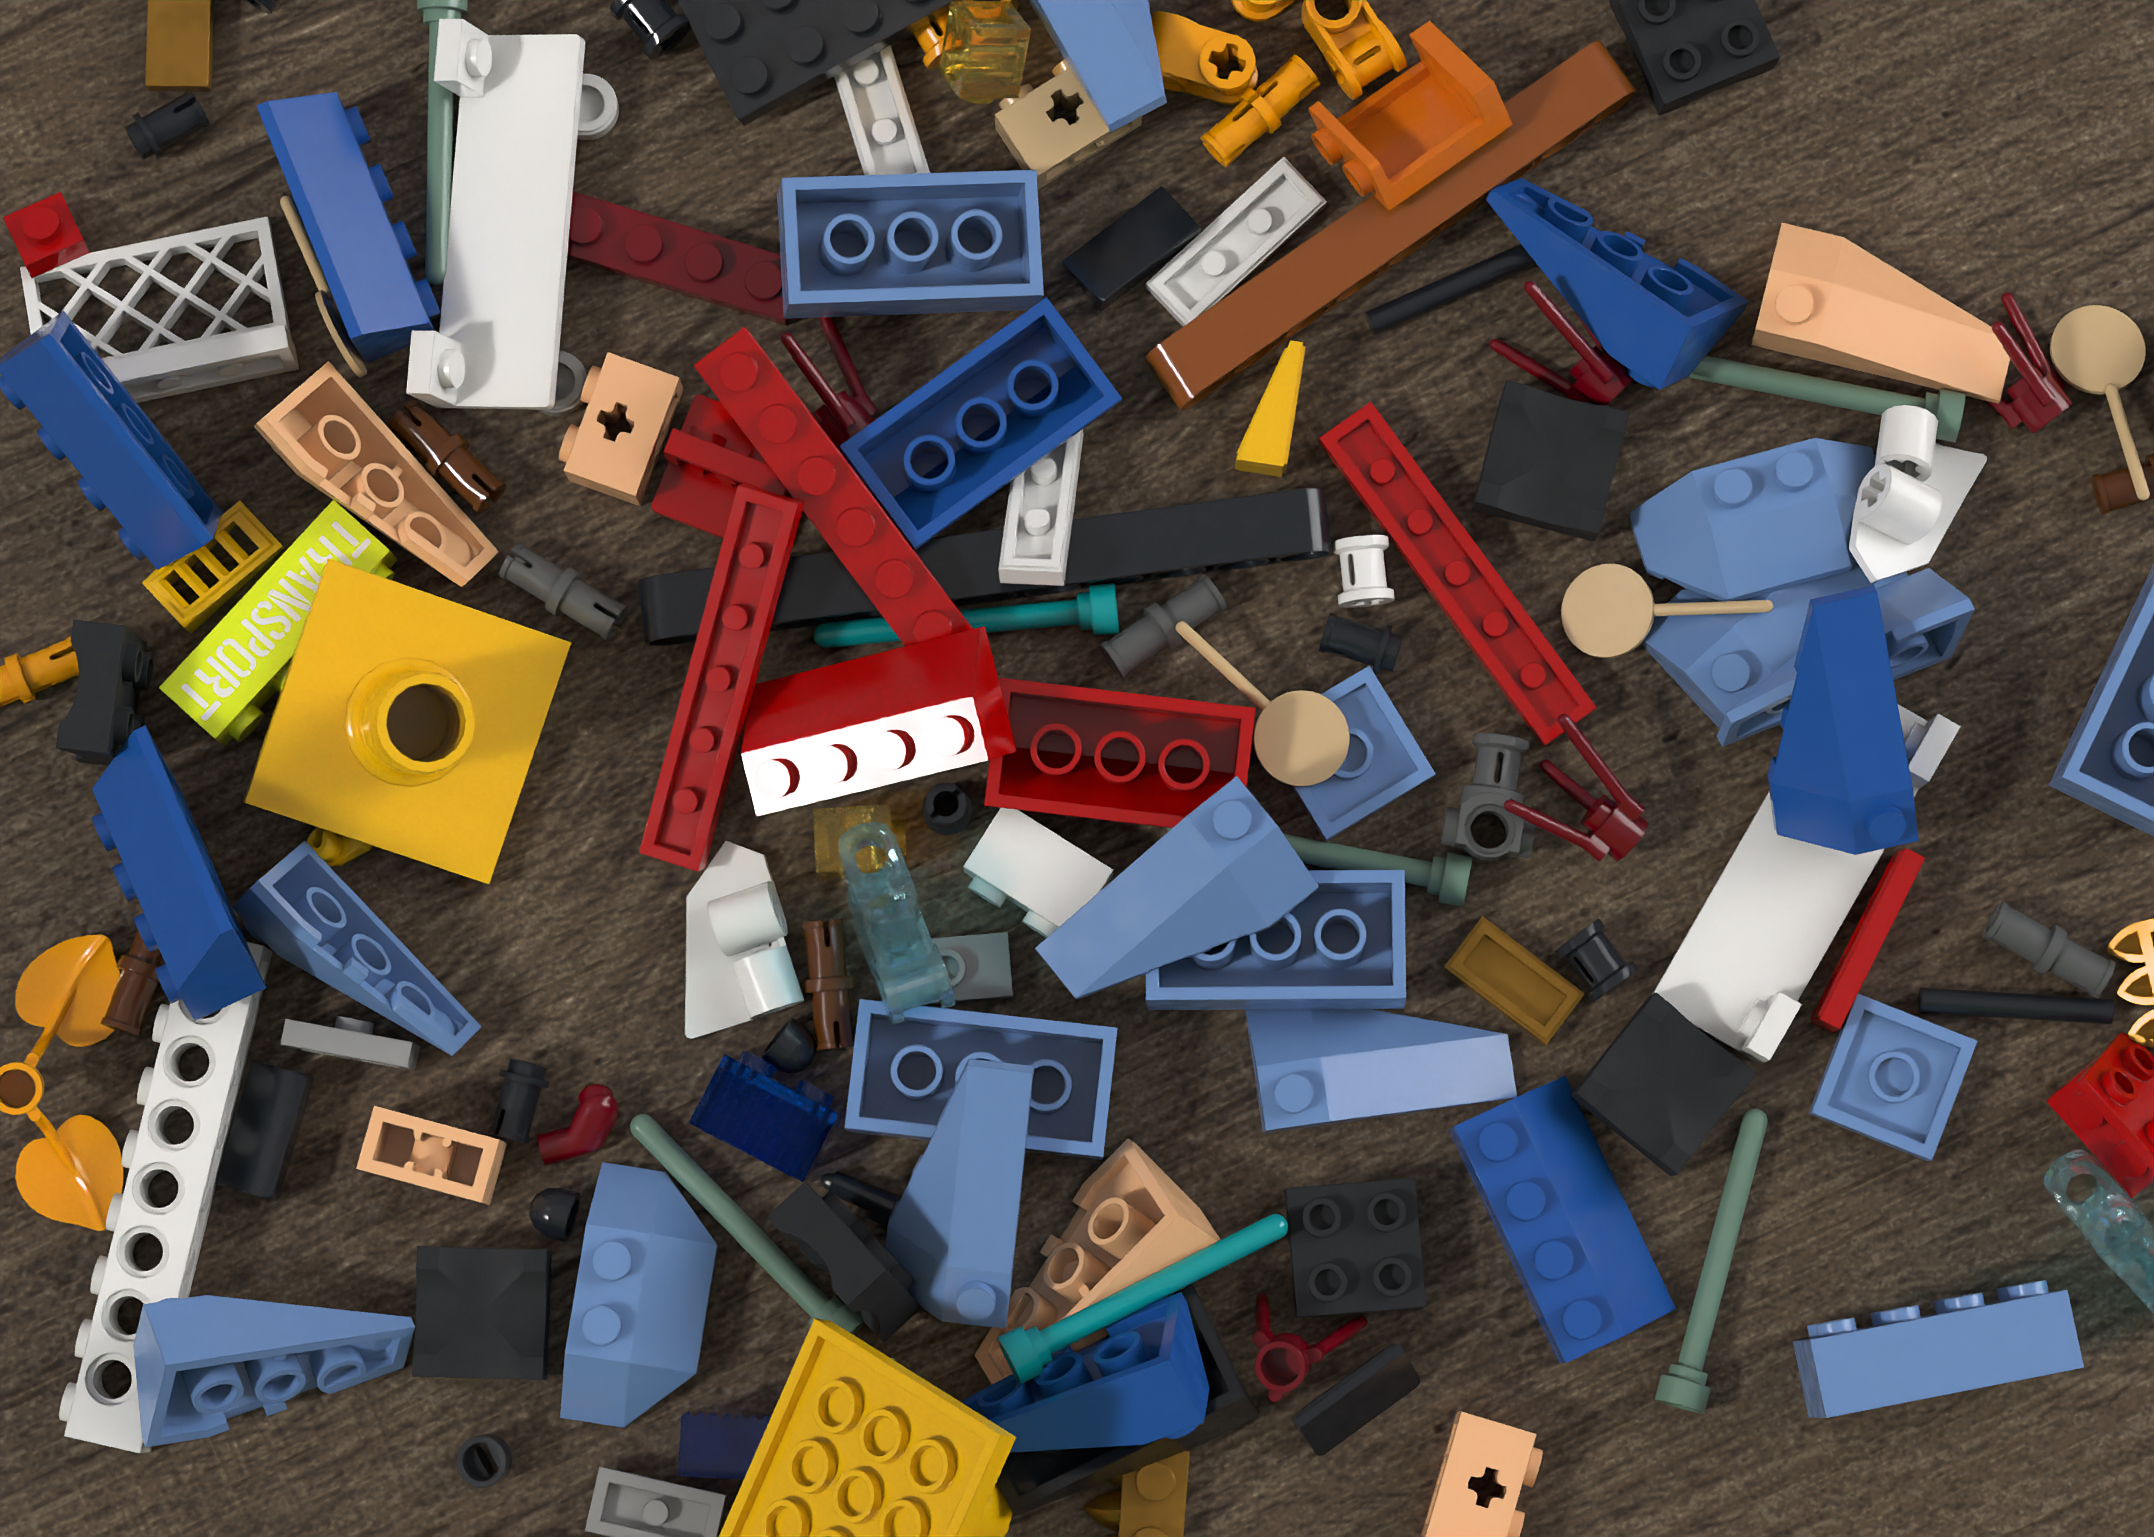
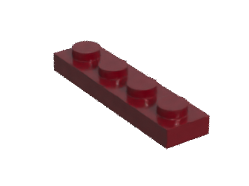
(676, 257)

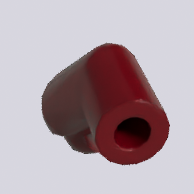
(587, 1130)

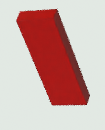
(1866, 940)

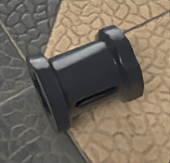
(654, 24)
(1596, 960)

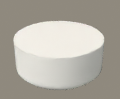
(597, 108)

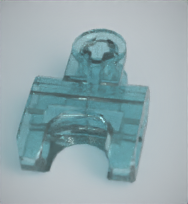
(891, 925)
(2108, 1220)

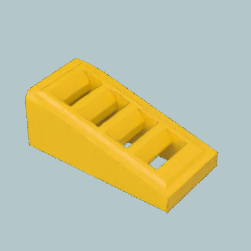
(1270, 432)
(212, 598)

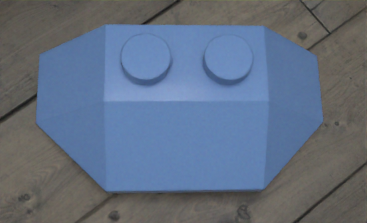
(1755, 520)
(636, 1298)

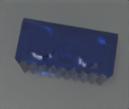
(765, 1116)
(719, 1444)

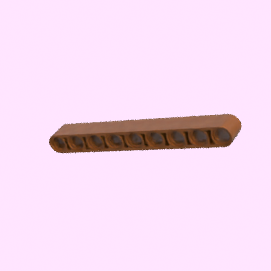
(1374, 239)

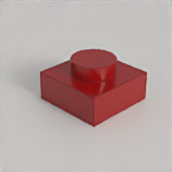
(46, 235)

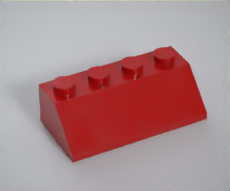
(874, 722)
(1116, 753)

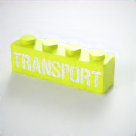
(255, 642)

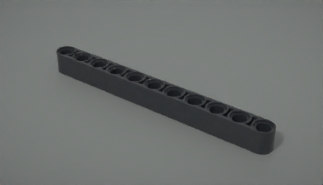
(1101, 551)

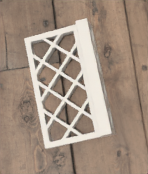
(181, 364)

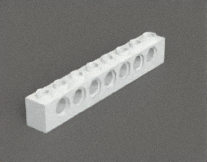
(180, 1226)

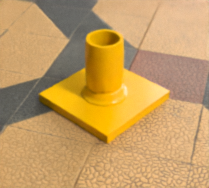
(407, 721)
(870, 1453)

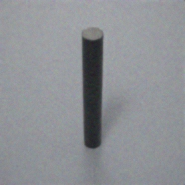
(1448, 289)
(2015, 1005)

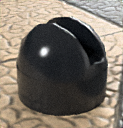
(791, 1048)
(555, 1212)
(475, 1466)

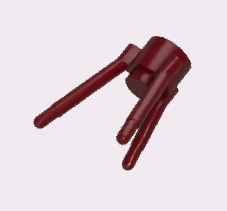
(1597, 373)
(2039, 392)
(839, 414)
(1611, 824)
(1286, 1357)

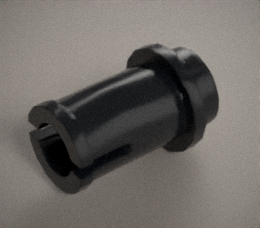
(166, 125)
(1361, 643)
(947, 824)
(518, 1099)

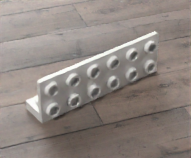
(504, 220)
(1776, 919)

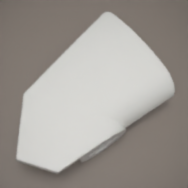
(1908, 494)
(736, 945)

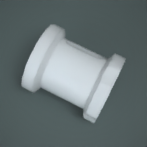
(1363, 571)

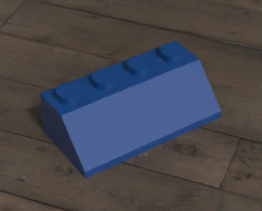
(348, 221)
(980, 423)
(109, 442)
(173, 880)
(1562, 1220)

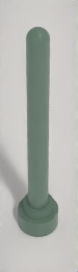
(438, 144)
(1945, 405)
(1443, 876)
(742, 1227)
(1686, 1382)

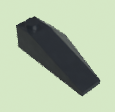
(1048, 1475)

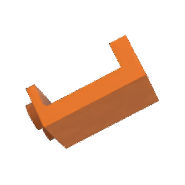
(1413, 123)

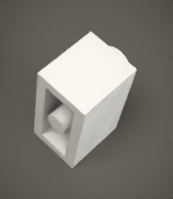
(1034, 871)

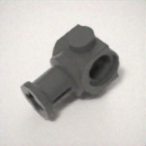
(1488, 799)

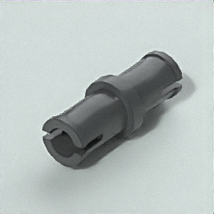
(563, 591)
(1158, 626)
(2048, 949)

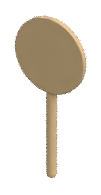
(324, 296)
(2102, 354)
(1613, 610)
(1298, 735)

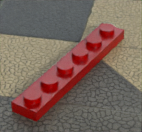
(832, 491)
(1456, 573)
(721, 677)

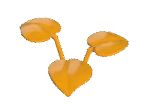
(78, 1166)

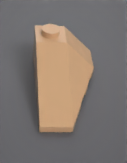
(1862, 314)
(357, 461)
(1123, 1231)

